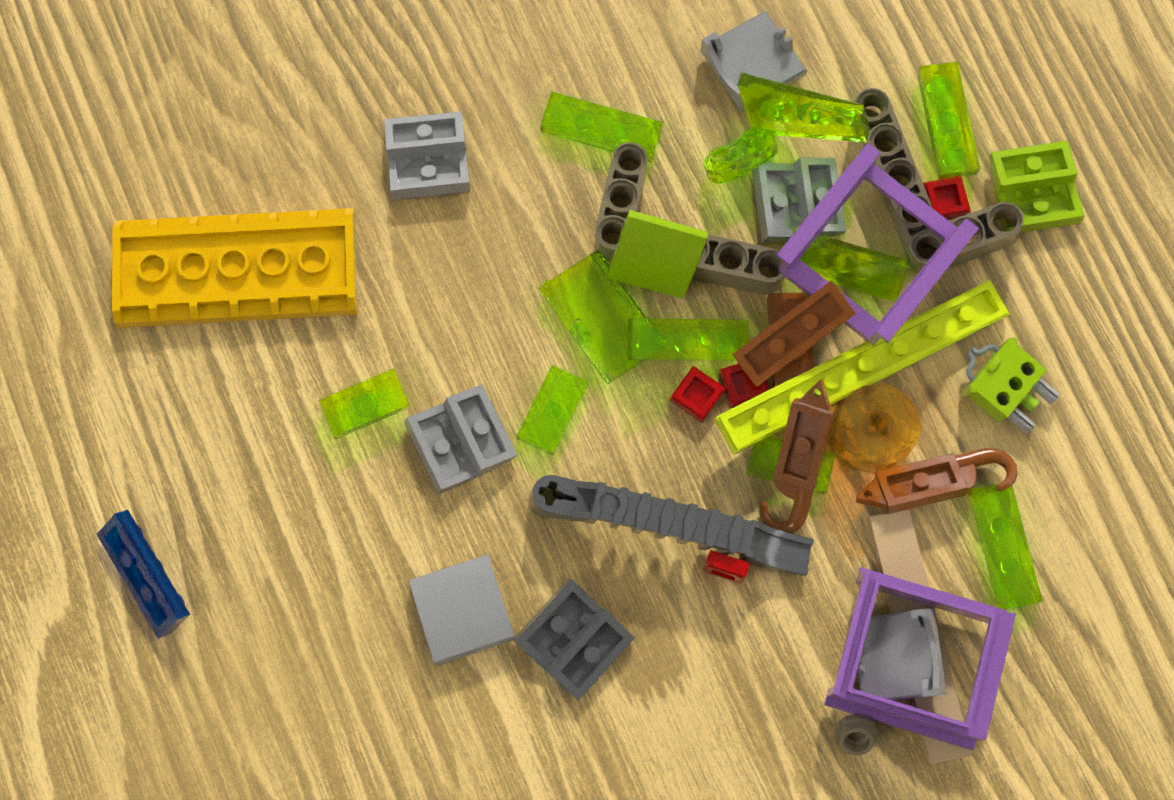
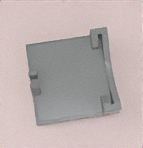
(753, 49)
(902, 656)

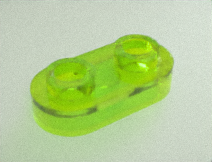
(740, 155)

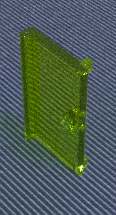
(602, 308)

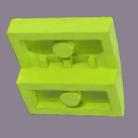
(1039, 183)
(657, 254)

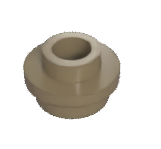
(856, 734)

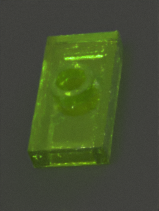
(364, 403)

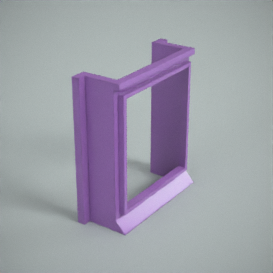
(810, 281)
(906, 717)

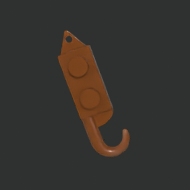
(801, 456)
(933, 480)

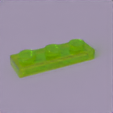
(948, 120)
(598, 124)
(856, 267)
(685, 339)
(1005, 547)

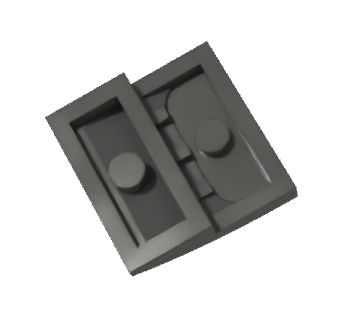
(573, 639)

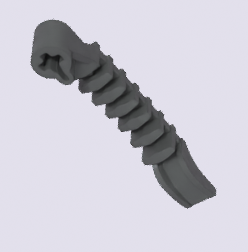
(665, 517)

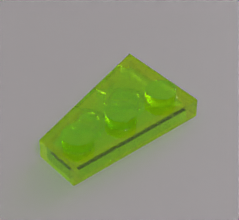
(801, 112)

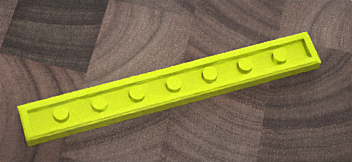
(864, 364)

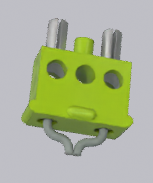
(993, 382)

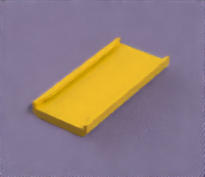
(233, 268)

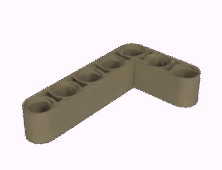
(901, 162)
(709, 270)

